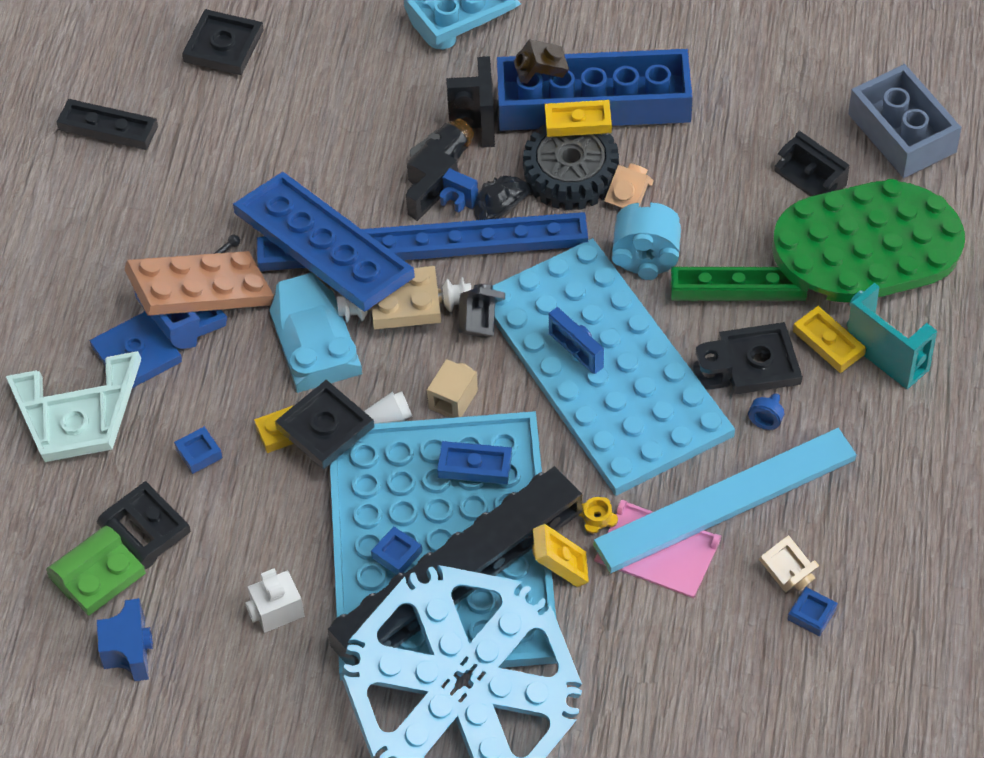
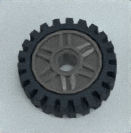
(570, 167)

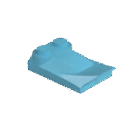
(444, 20)
(312, 333)

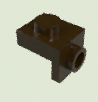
(540, 58)

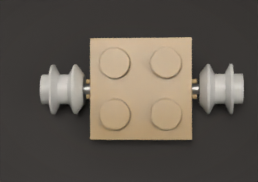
(412, 303)

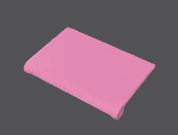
(675, 567)

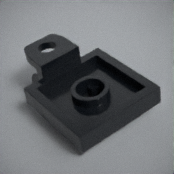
(735, 362)

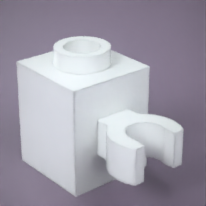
(274, 600)

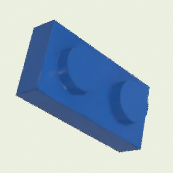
(474, 462)

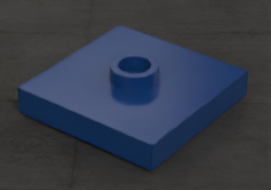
(138, 335)

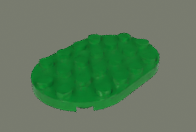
(868, 236)

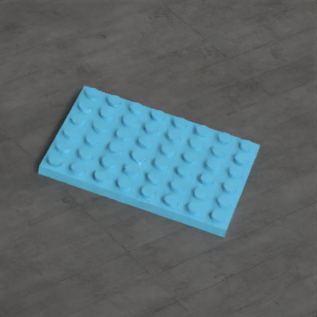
(394, 482)

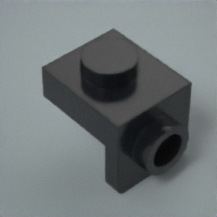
(478, 310)

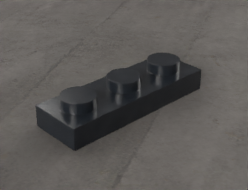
(107, 124)

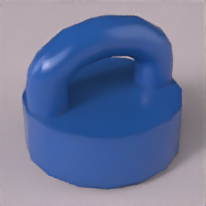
(766, 412)

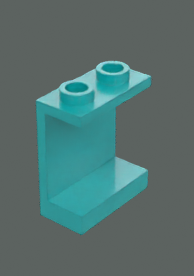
(885, 346)

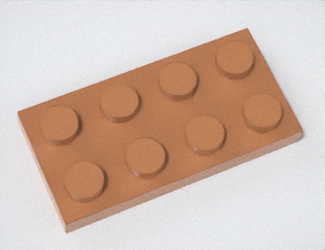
(198, 283)

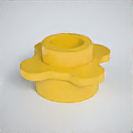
(601, 506)

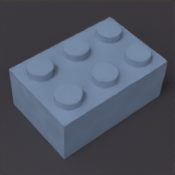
(904, 120)

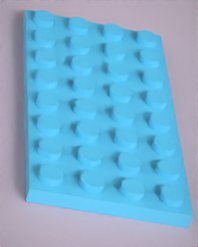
(646, 401)

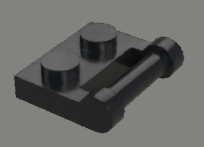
(152, 517)

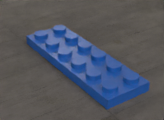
(324, 241)

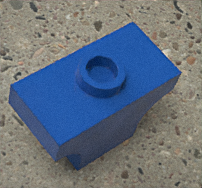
(125, 640)

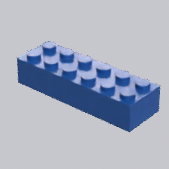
(638, 84)

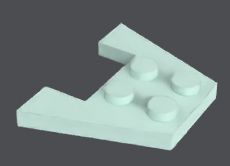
(80, 419)

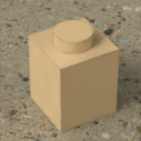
(452, 389)

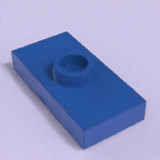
(576, 340)

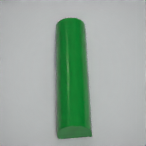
(732, 284)

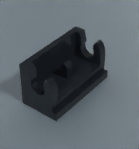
(811, 166)

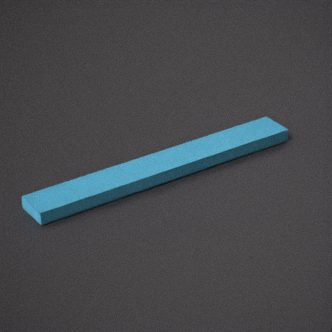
(724, 500)

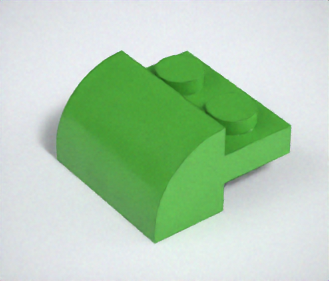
(96, 570)

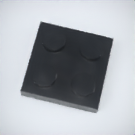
(222, 42)
(324, 424)

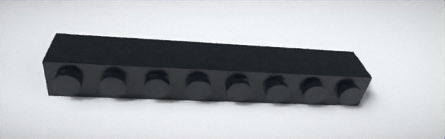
(483, 548)

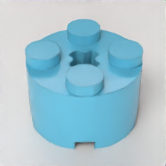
(646, 239)

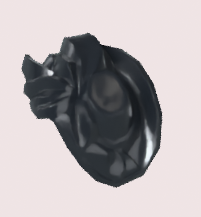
(500, 197)

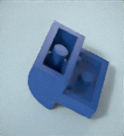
(185, 327)

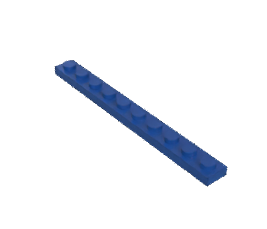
(458, 238)

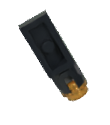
(430, 163)

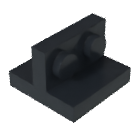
(473, 101)

